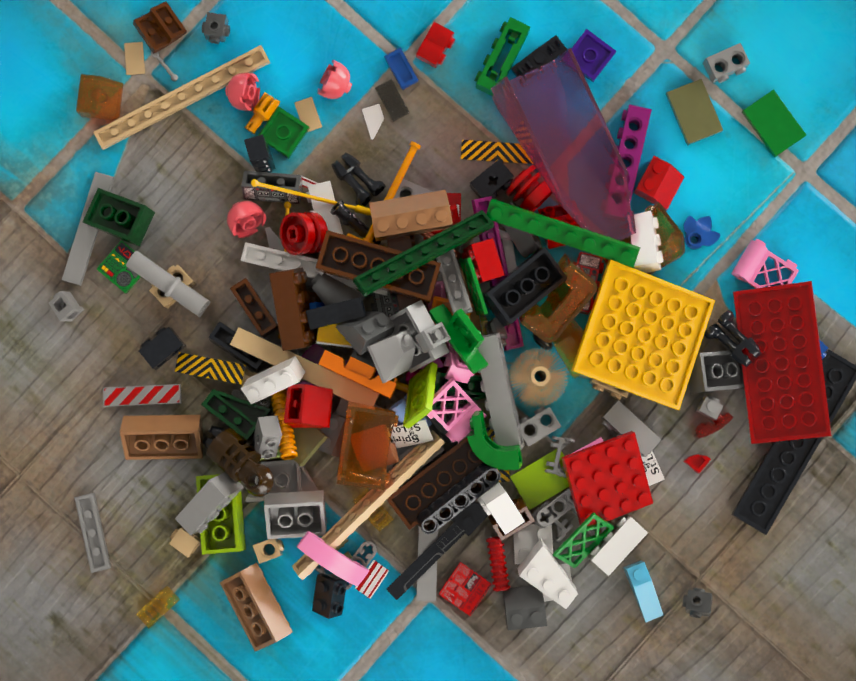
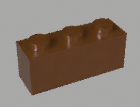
(254, 307)

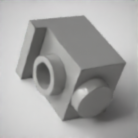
(65, 306)
(709, 407)

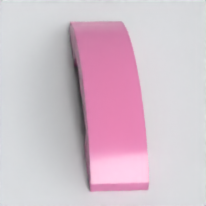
(332, 559)

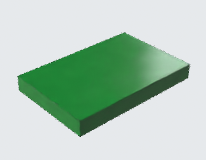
(774, 123)

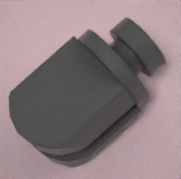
(495, 326)

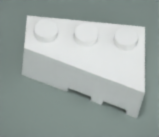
(501, 507)
(547, 575)

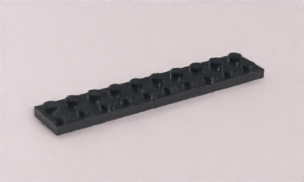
(788, 459)

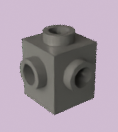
(216, 28)
(704, 606)

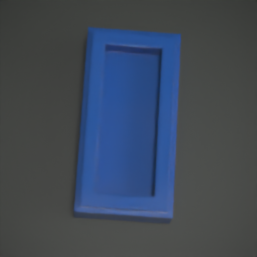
(401, 68)

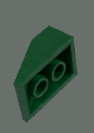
(119, 216)

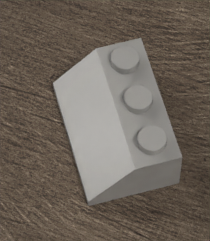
(417, 320)

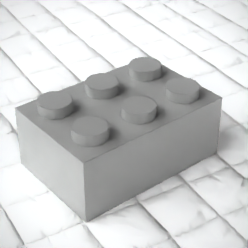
(294, 514)

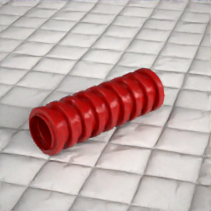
(498, 564)

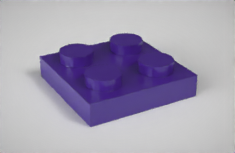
(592, 54)

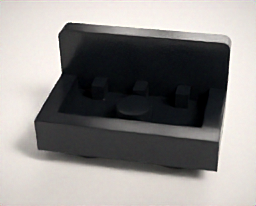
(329, 596)

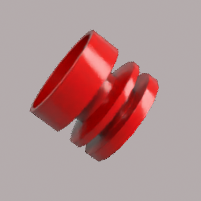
(529, 189)

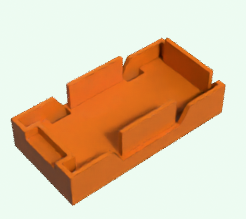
(358, 372)

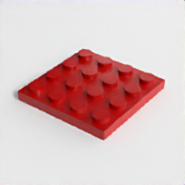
(608, 479)

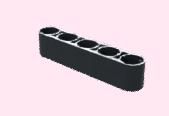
(454, 507)

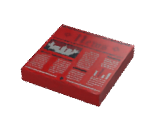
(465, 588)

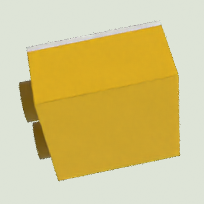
(331, 337)

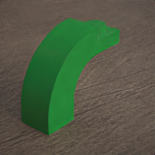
(488, 451)

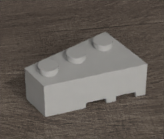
(208, 503)

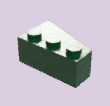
(472, 389)
(235, 412)

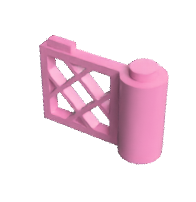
(754, 259)
(459, 425)

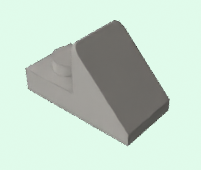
(432, 337)

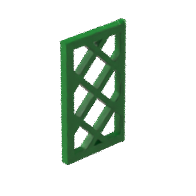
(473, 286)
(584, 552)

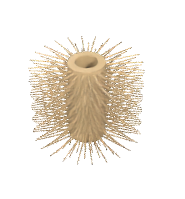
(547, 377)

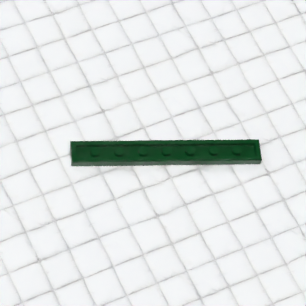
(422, 253)

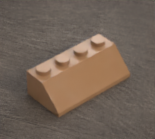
(410, 215)
(162, 437)
(256, 607)

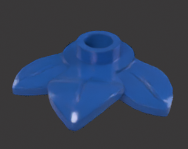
(701, 231)

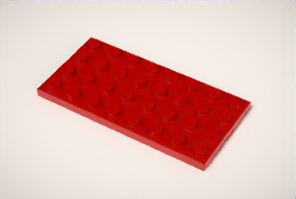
(787, 379)

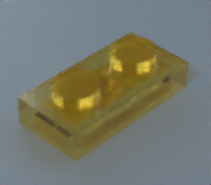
(567, 351)

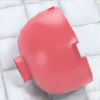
(335, 81)
(243, 91)
(245, 218)

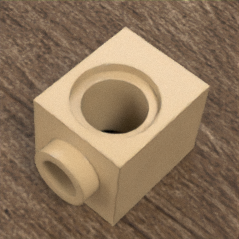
(184, 542)
(261, 554)

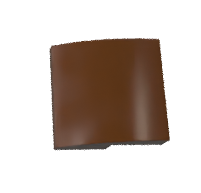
(159, 27)

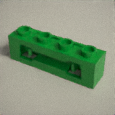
(516, 30)

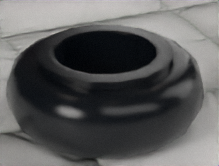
(541, 343)

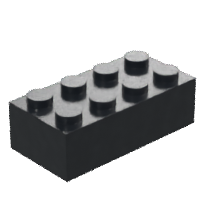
(524, 287)

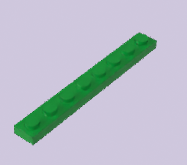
(563, 233)

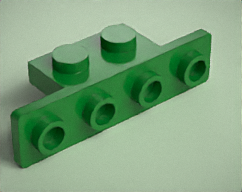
(463, 335)

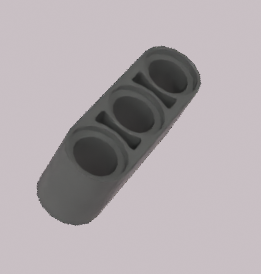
(524, 241)

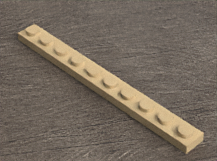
(180, 98)
(371, 501)

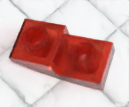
(707, 428)

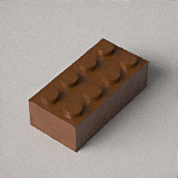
(291, 303)

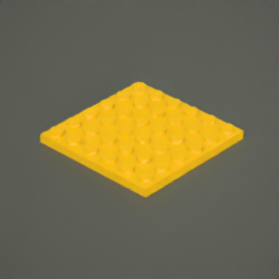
(643, 335)

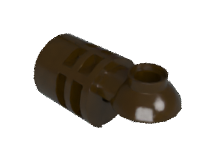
(240, 462)

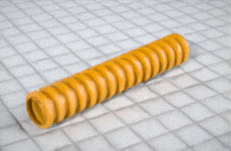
(287, 440)

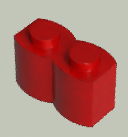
(435, 45)

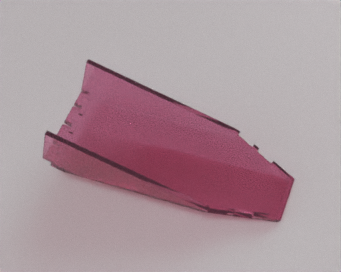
(569, 144)

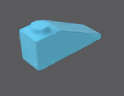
(643, 590)

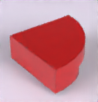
(697, 462)

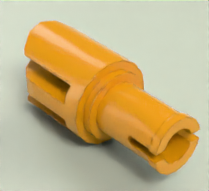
(262, 112)

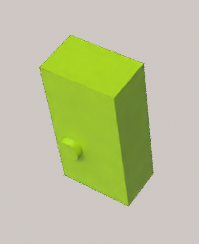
(227, 529)

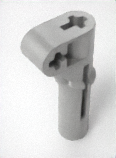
(168, 284)

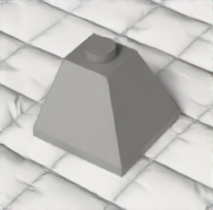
(393, 354)

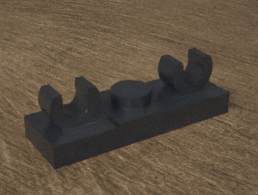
(540, 57)

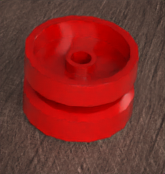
(303, 233)

